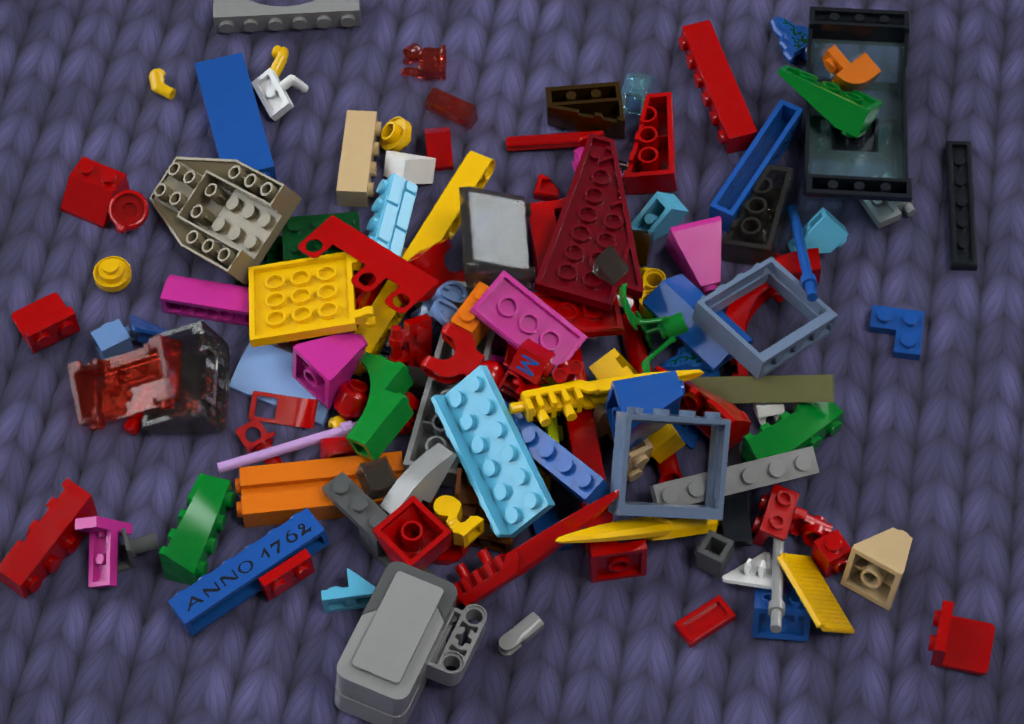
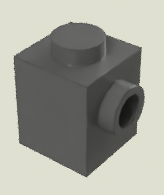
(714, 553)

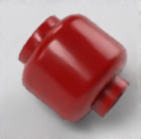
(351, 399)

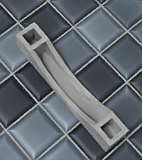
(251, 16)
(740, 477)

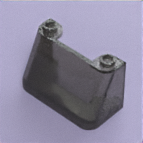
(494, 237)
(203, 385)

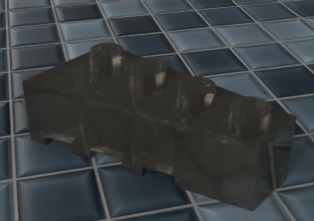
(760, 224)

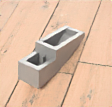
(420, 478)

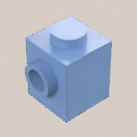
(112, 339)

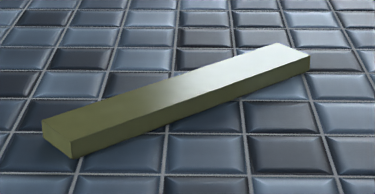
(770, 388)

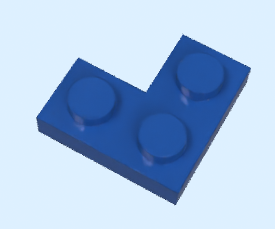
(904, 324)

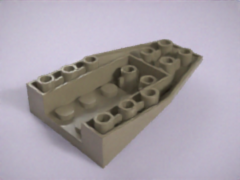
(223, 211)

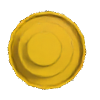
(396, 134)
(112, 274)

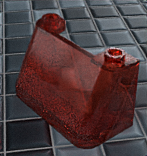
(127, 383)

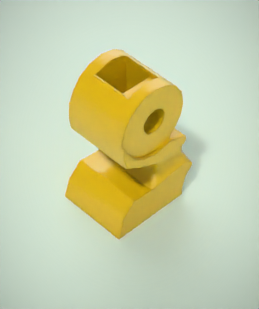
(449, 512)

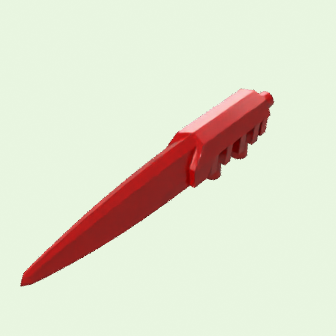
(507, 567)

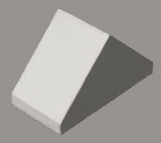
(411, 167)

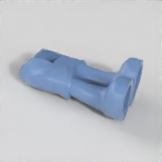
(442, 304)

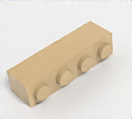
(357, 158)

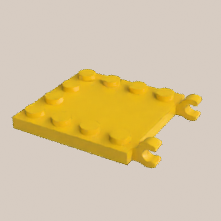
(304, 299)

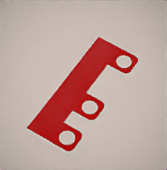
(377, 261)

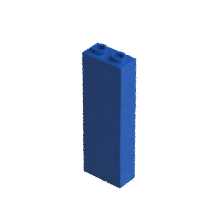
(234, 112)

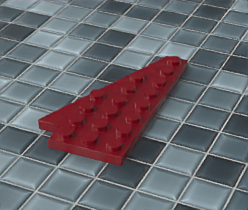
(589, 222)

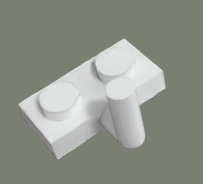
(273, 92)

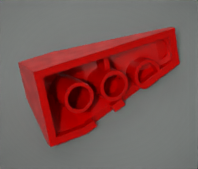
(701, 400)

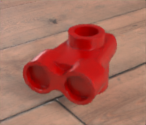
(568, 371)
(808, 526)

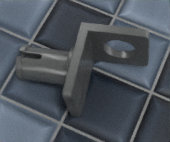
(133, 547)

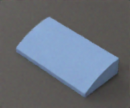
(270, 371)

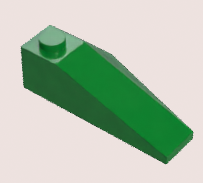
(844, 110)

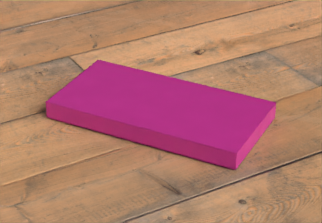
(520, 314)

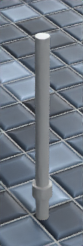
(776, 605)

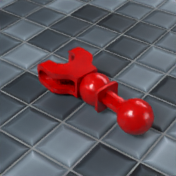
(464, 362)

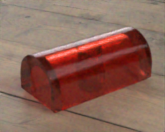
(451, 108)

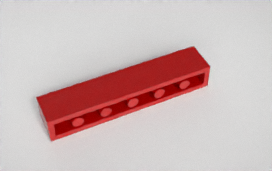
(718, 86)

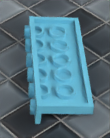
(493, 453)

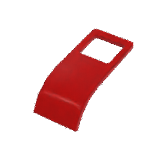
(289, 410)

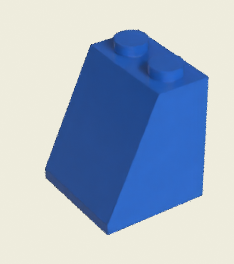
(647, 392)

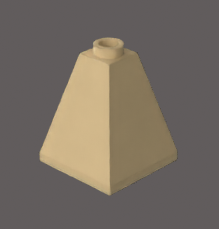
(878, 566)

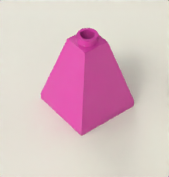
(698, 252)
(327, 363)

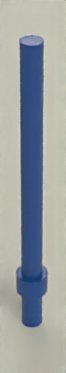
(808, 279)

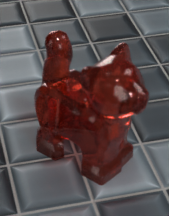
(430, 62)

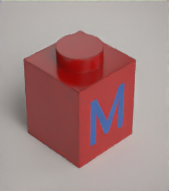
(533, 361)

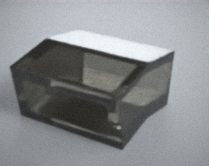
(376, 477)

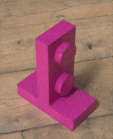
(102, 548)

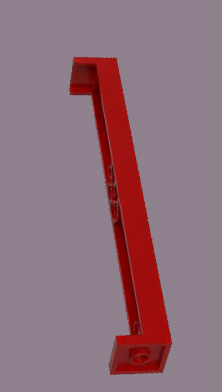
(605, 559)

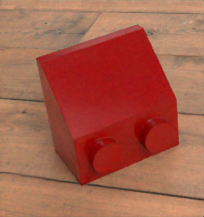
(91, 191)
(413, 535)

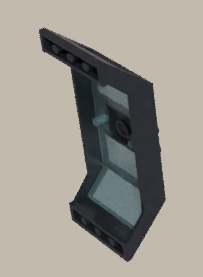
(878, 160)

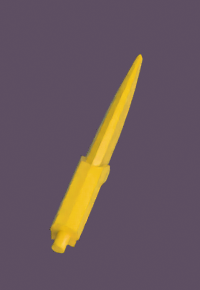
(573, 395)
(643, 527)

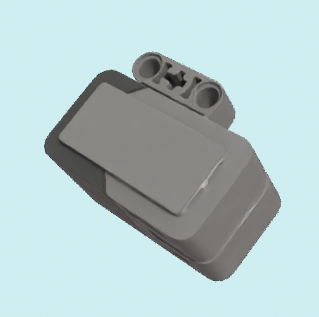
(404, 644)

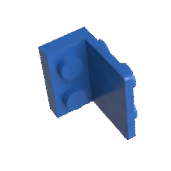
(794, 622)

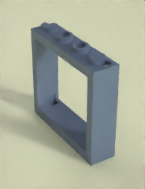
(821, 317)
(716, 465)

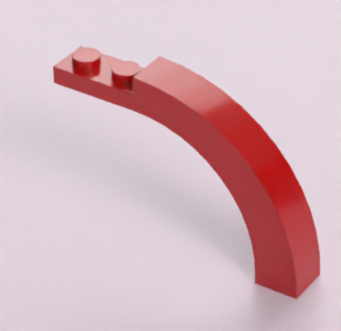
(745, 307)

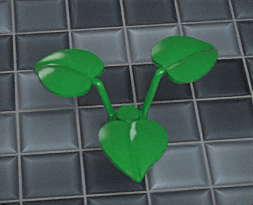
(668, 327)

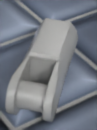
(520, 634)

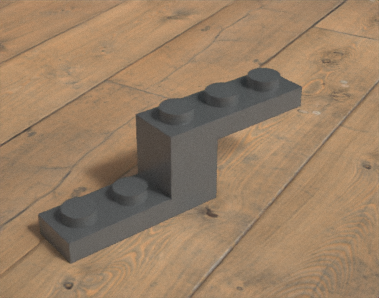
(361, 511)

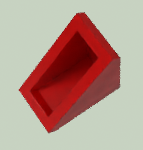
(439, 147)

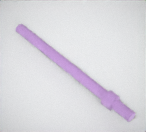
(284, 448)

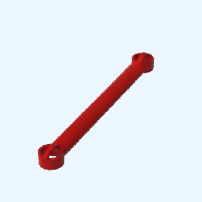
(636, 354)

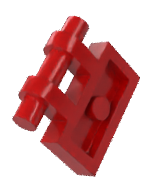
(415, 339)

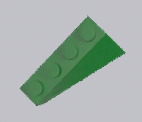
(794, 431)
(197, 530)

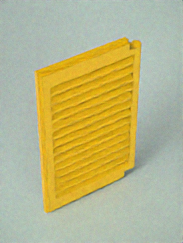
(815, 593)

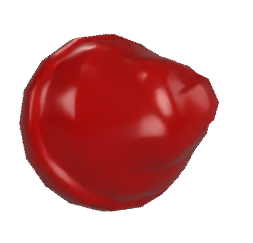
(128, 210)

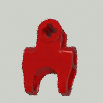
(432, 262)

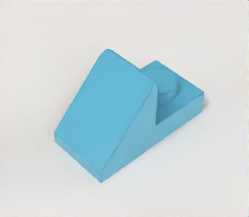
(348, 598)

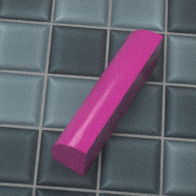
(206, 300)

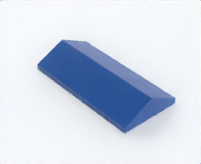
(680, 295)

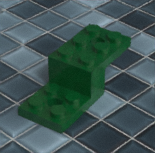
(296, 230)

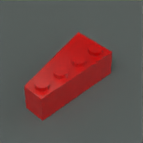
(654, 149)
(47, 541)

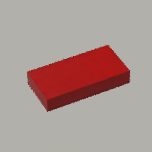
(704, 621)

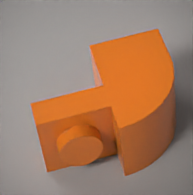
(850, 75)

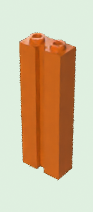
(280, 490)

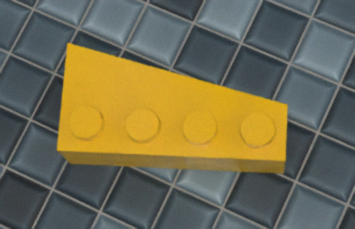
(665, 440)

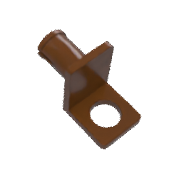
(464, 491)

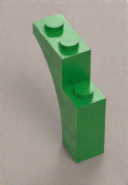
(386, 406)

